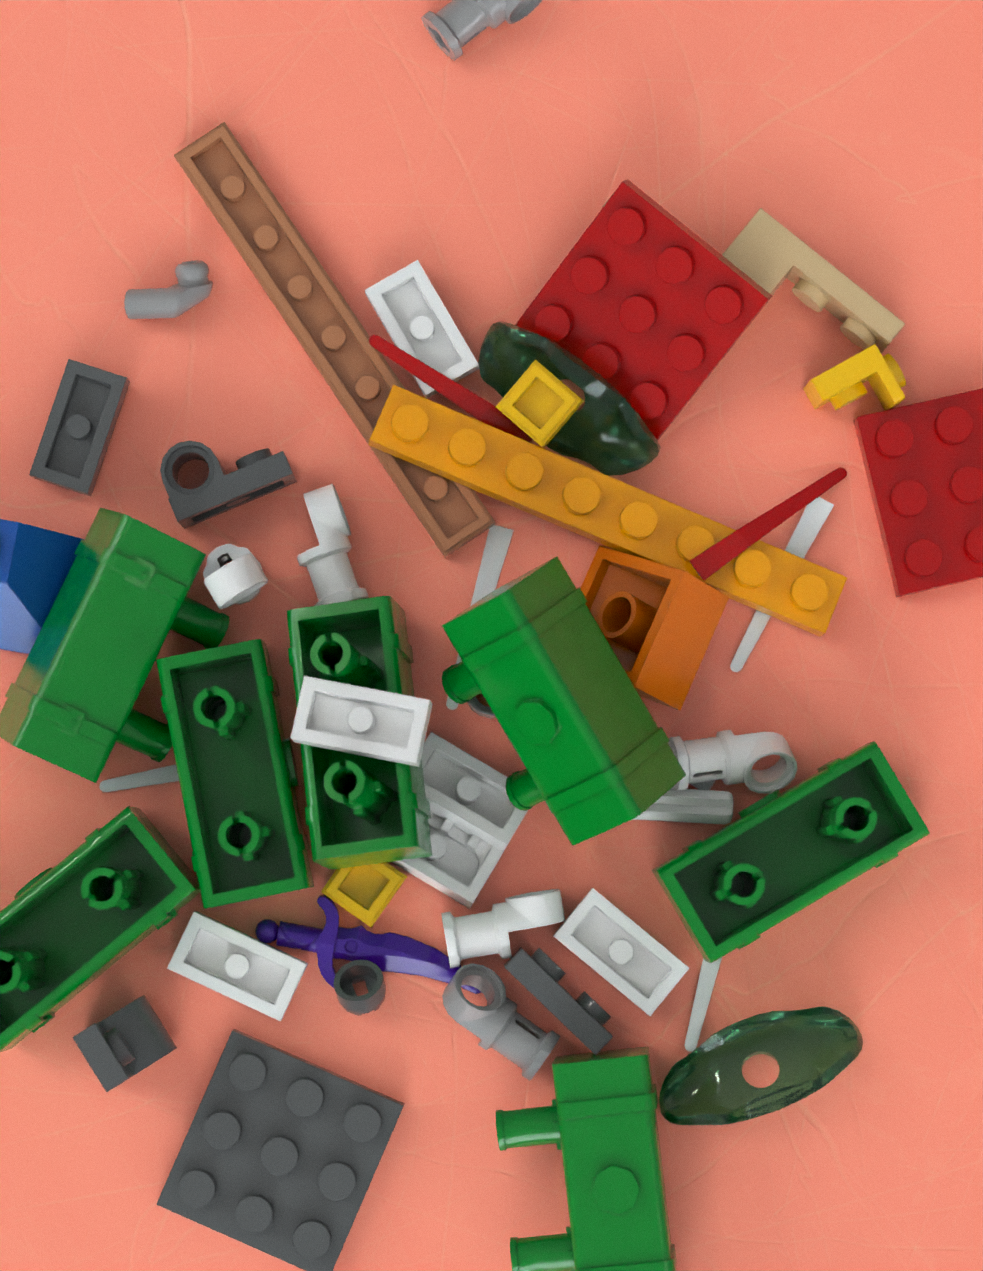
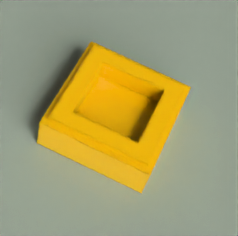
(539, 403)
(364, 889)

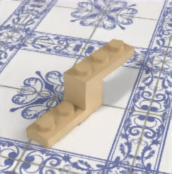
(773, 254)

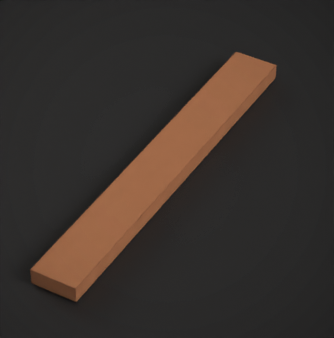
(322, 324)

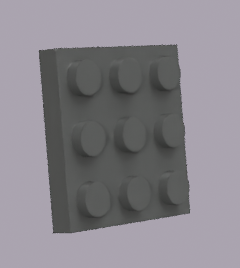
(280, 1153)

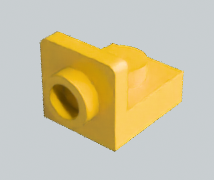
(845, 381)

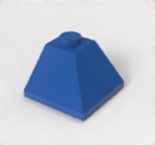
(31, 576)

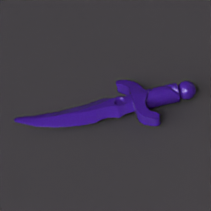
(387, 950)

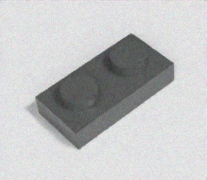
(79, 427)
(580, 1015)

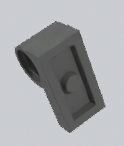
(256, 477)
(124, 1043)

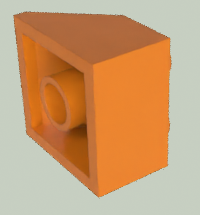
(653, 620)

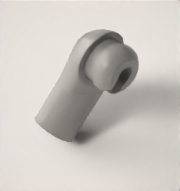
(174, 300)

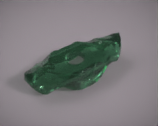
(603, 431)
(805, 1043)

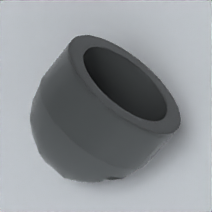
(356, 972)

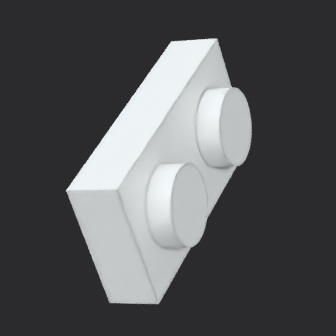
(421, 324)
(361, 721)
(621, 951)
(237, 965)

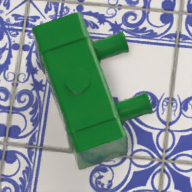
(101, 646)
(561, 704)
(235, 773)
(358, 804)
(790, 851)
(85, 918)
(610, 1165)

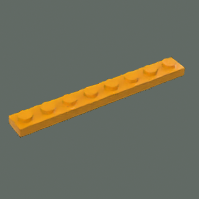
(601, 508)

